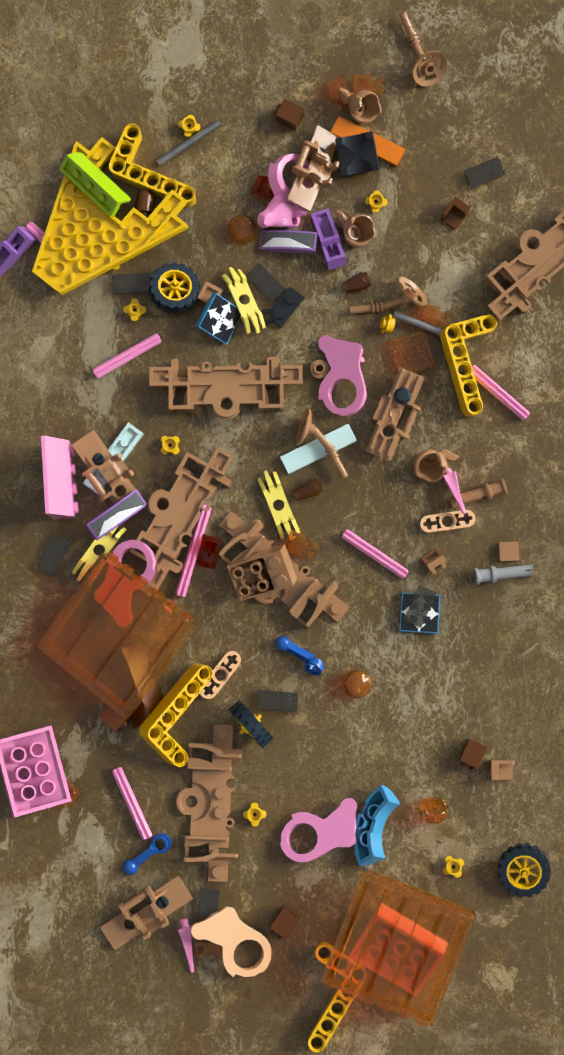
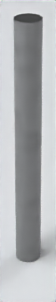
(189, 142)
(419, 324)

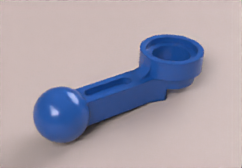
(312, 664)
(131, 866)

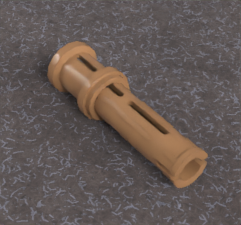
(487, 491)

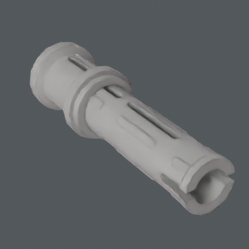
(494, 574)

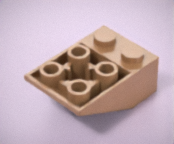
(262, 573)

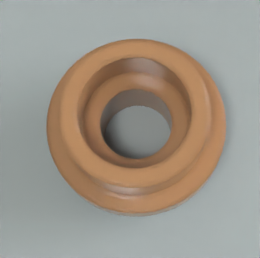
(319, 375)

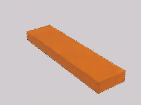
(385, 149)

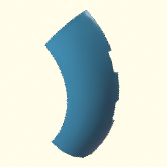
(371, 824)

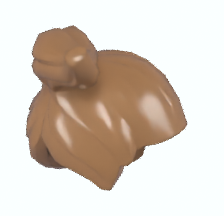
(362, 104)
(357, 228)
(432, 464)

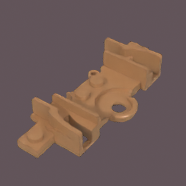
(528, 269)
(226, 382)
(183, 511)
(304, 587)
(213, 802)

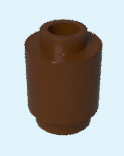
(145, 202)

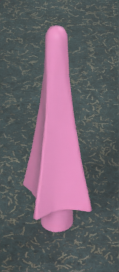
(452, 484)
(186, 937)

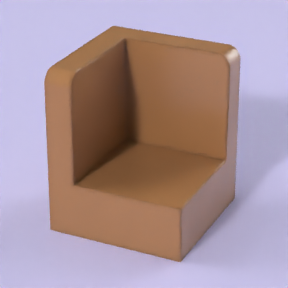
(501, 769)

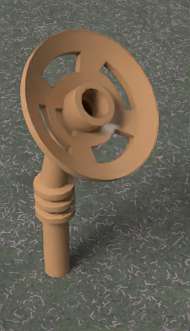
(423, 62)
(410, 293)
(307, 428)

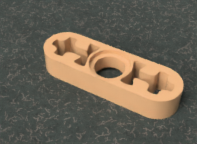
(432, 518)
(228, 675)

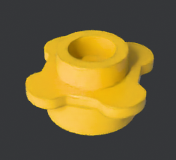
(190, 119)
(376, 206)
(134, 314)
(387, 324)
(170, 440)
(254, 819)
(458, 866)

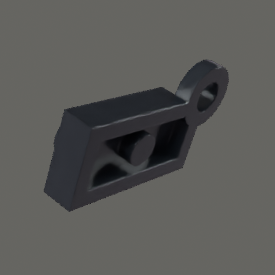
(284, 307)

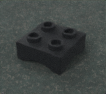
(357, 154)

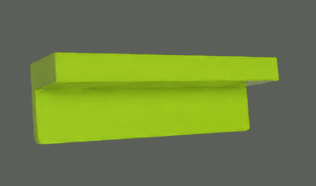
(93, 183)

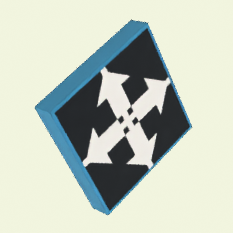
(219, 318)
(431, 621)

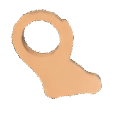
(228, 931)

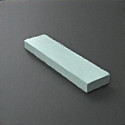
(124, 445)
(315, 451)

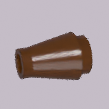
(357, 282)
(308, 489)

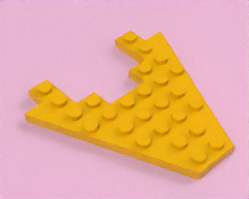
(87, 242)

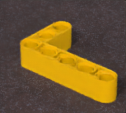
(145, 174)
(463, 360)
(172, 714)
(328, 1013)

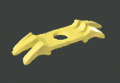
(249, 310)
(271, 496)
(90, 557)

